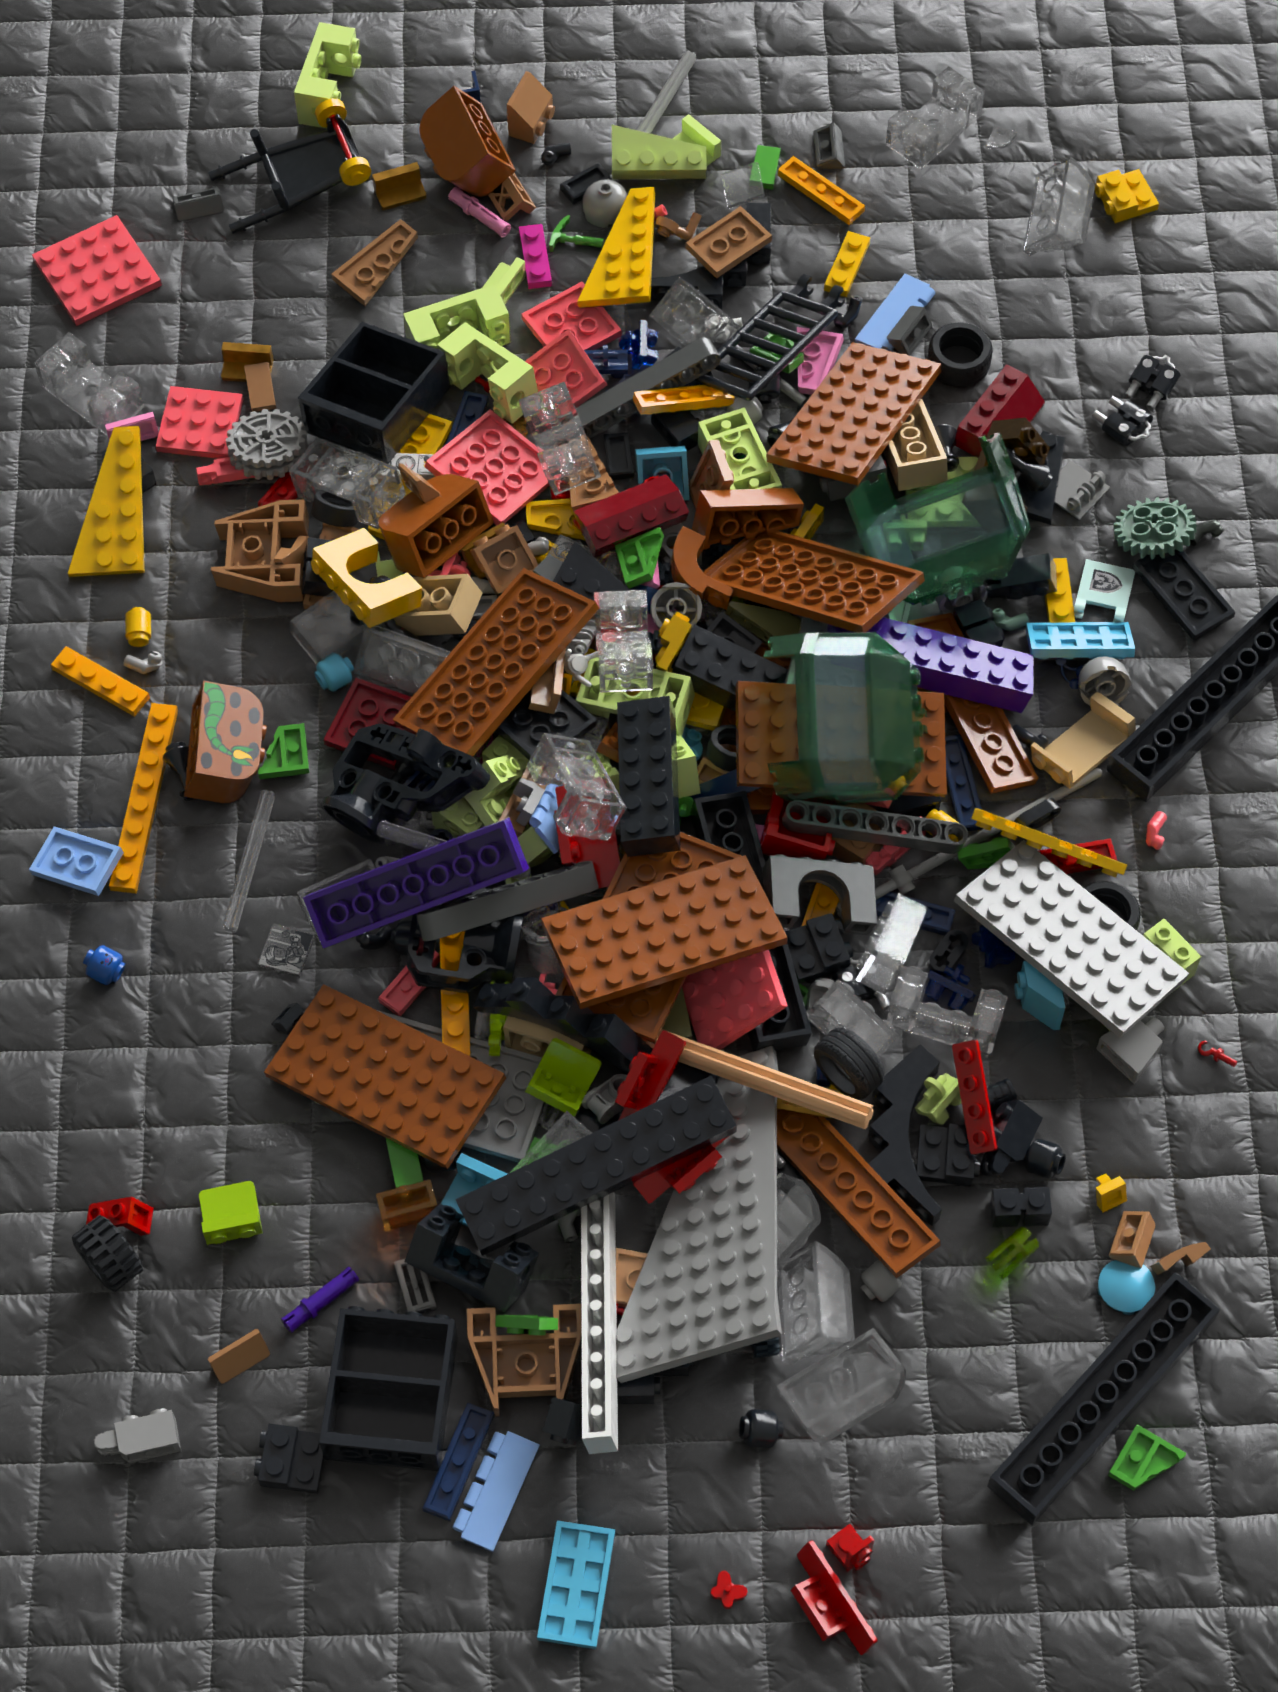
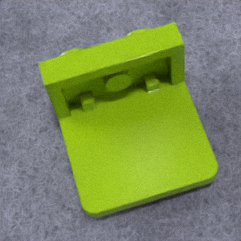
(563, 1076)
(230, 1212)

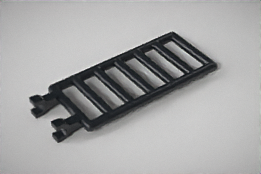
(795, 297)

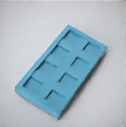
(1080, 640)
(576, 1585)

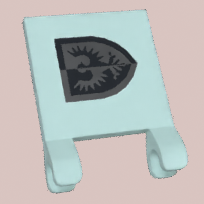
(1104, 587)

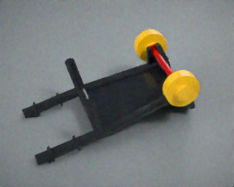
(305, 165)

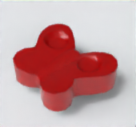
(727, 1590)

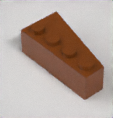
(745, 512)

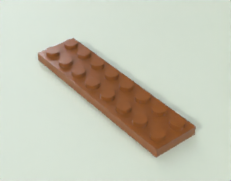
(985, 729)
(854, 1190)

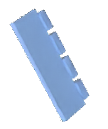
(906, 293)
(543, 819)
(502, 1484)

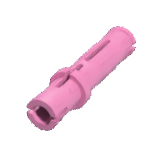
(472, 207)

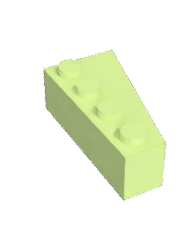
(654, 156)

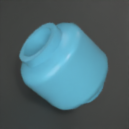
(334, 672)

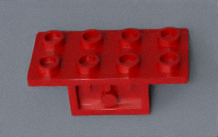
(578, 849)

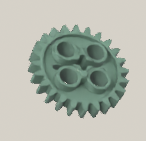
(1155, 527)

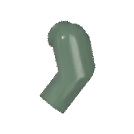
(1009, 623)

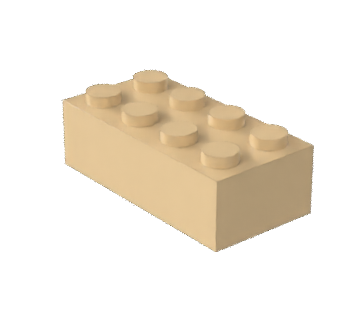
(916, 452)

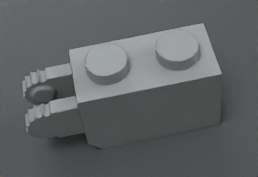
(141, 1437)

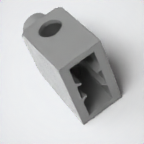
(1134, 1050)

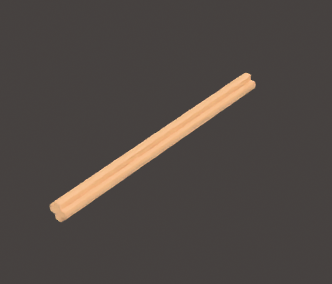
(775, 1083)

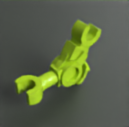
(496, 1031)

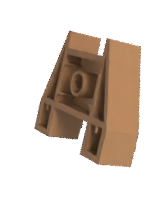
(251, 548)
(525, 1362)

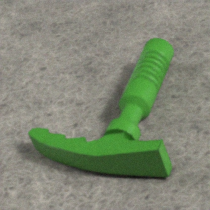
(558, 236)

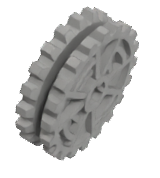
(266, 443)

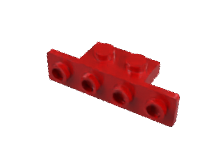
(649, 1074)
(974, 1097)
(680, 1174)
(828, 1602)

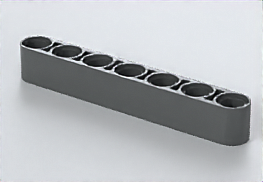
(670, 372)
(886, 821)
(507, 900)

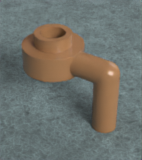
(668, 227)

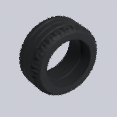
(961, 335)
(1119, 897)
(849, 1063)

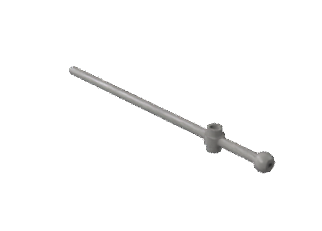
(903, 879)

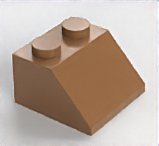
(529, 109)

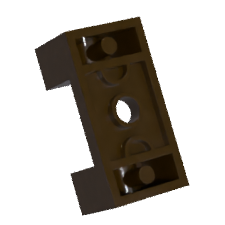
(1022, 437)

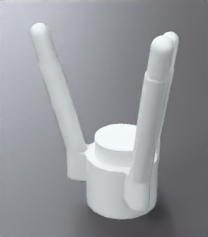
(577, 664)

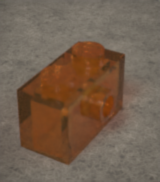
(406, 1204)

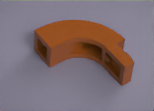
(686, 570)

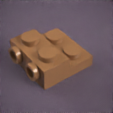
(503, 556)

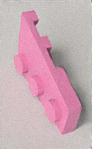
(818, 359)

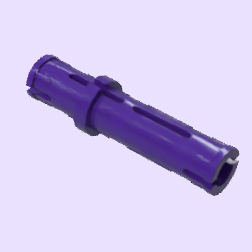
(320, 1299)

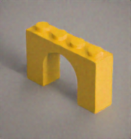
(369, 601)

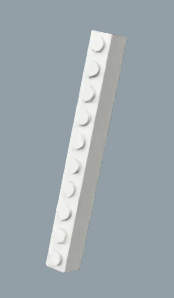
(599, 1326)

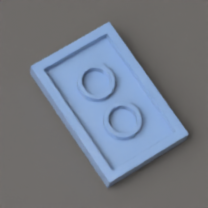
(76, 861)

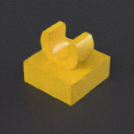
(1110, 1192)

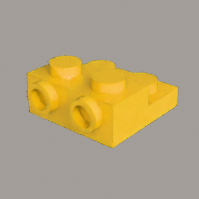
(1125, 195)
(673, 636)

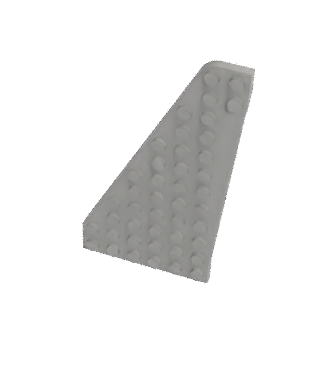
(715, 1251)

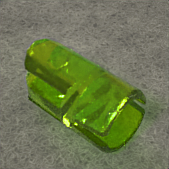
(1015, 1249)

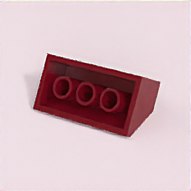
(1007, 397)
(631, 514)

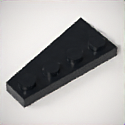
(1041, 504)

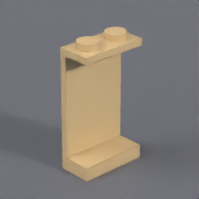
(1086, 742)

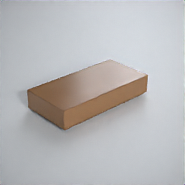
(260, 387)

